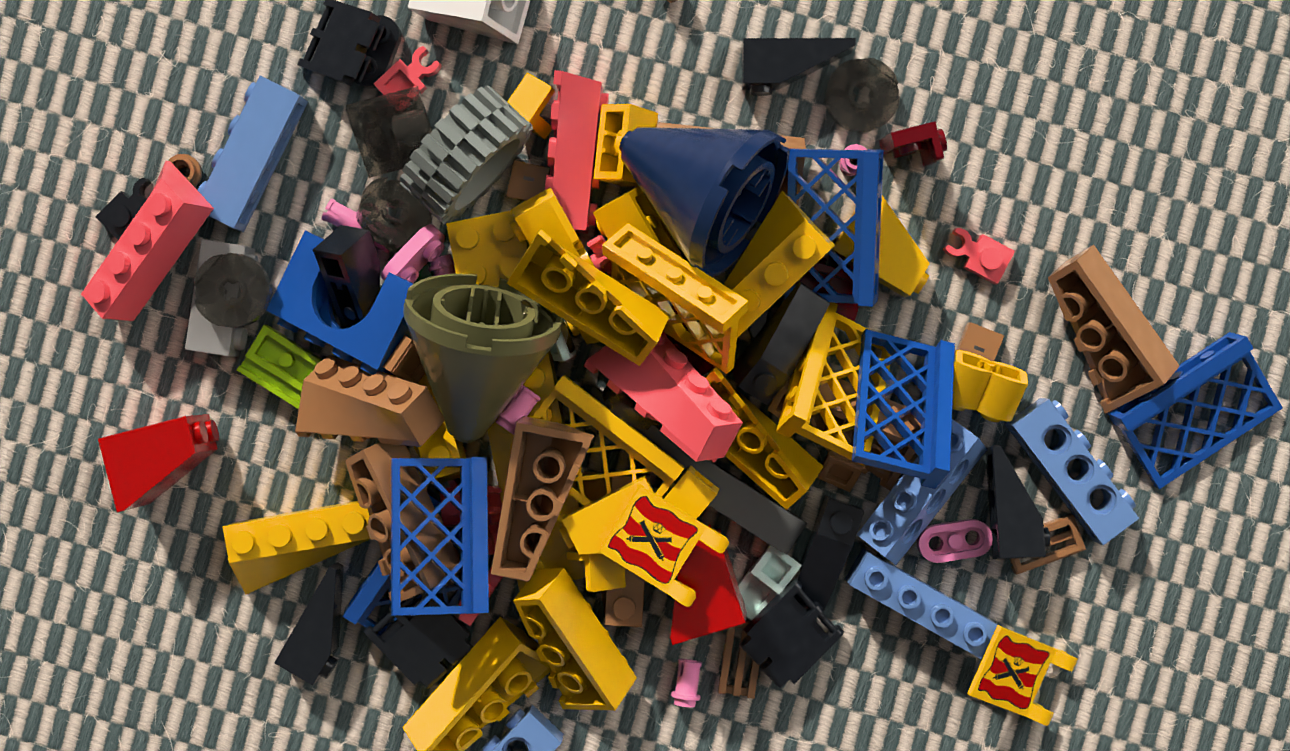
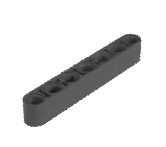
(735, 497)

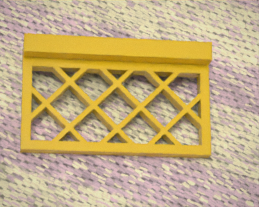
(688, 288)
(807, 377)
(617, 431)

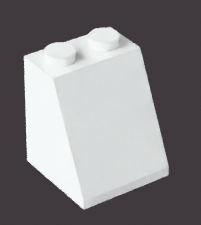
(486, 17)

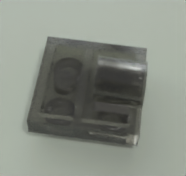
(389, 129)

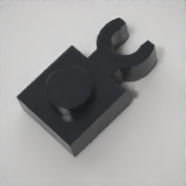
(123, 208)

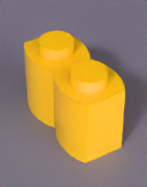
(987, 386)

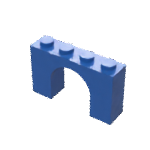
(306, 304)

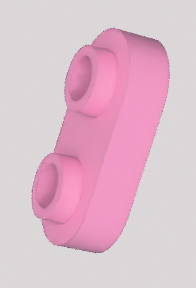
(414, 255)
(953, 541)

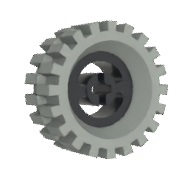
(465, 154)

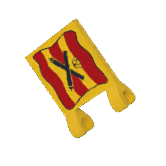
(656, 541)
(1014, 671)

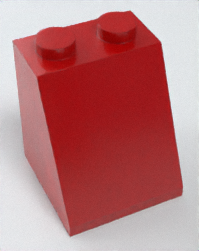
(155, 457)
(717, 595)

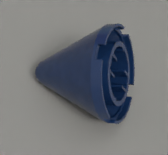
(707, 185)

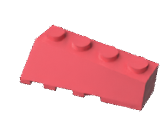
(574, 146)
(148, 247)
(673, 394)

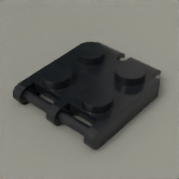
(342, 43)
(789, 635)
(421, 642)

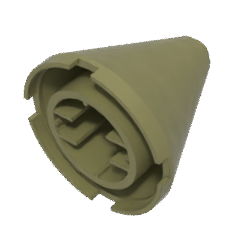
(476, 346)

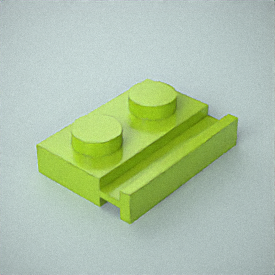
(278, 364)

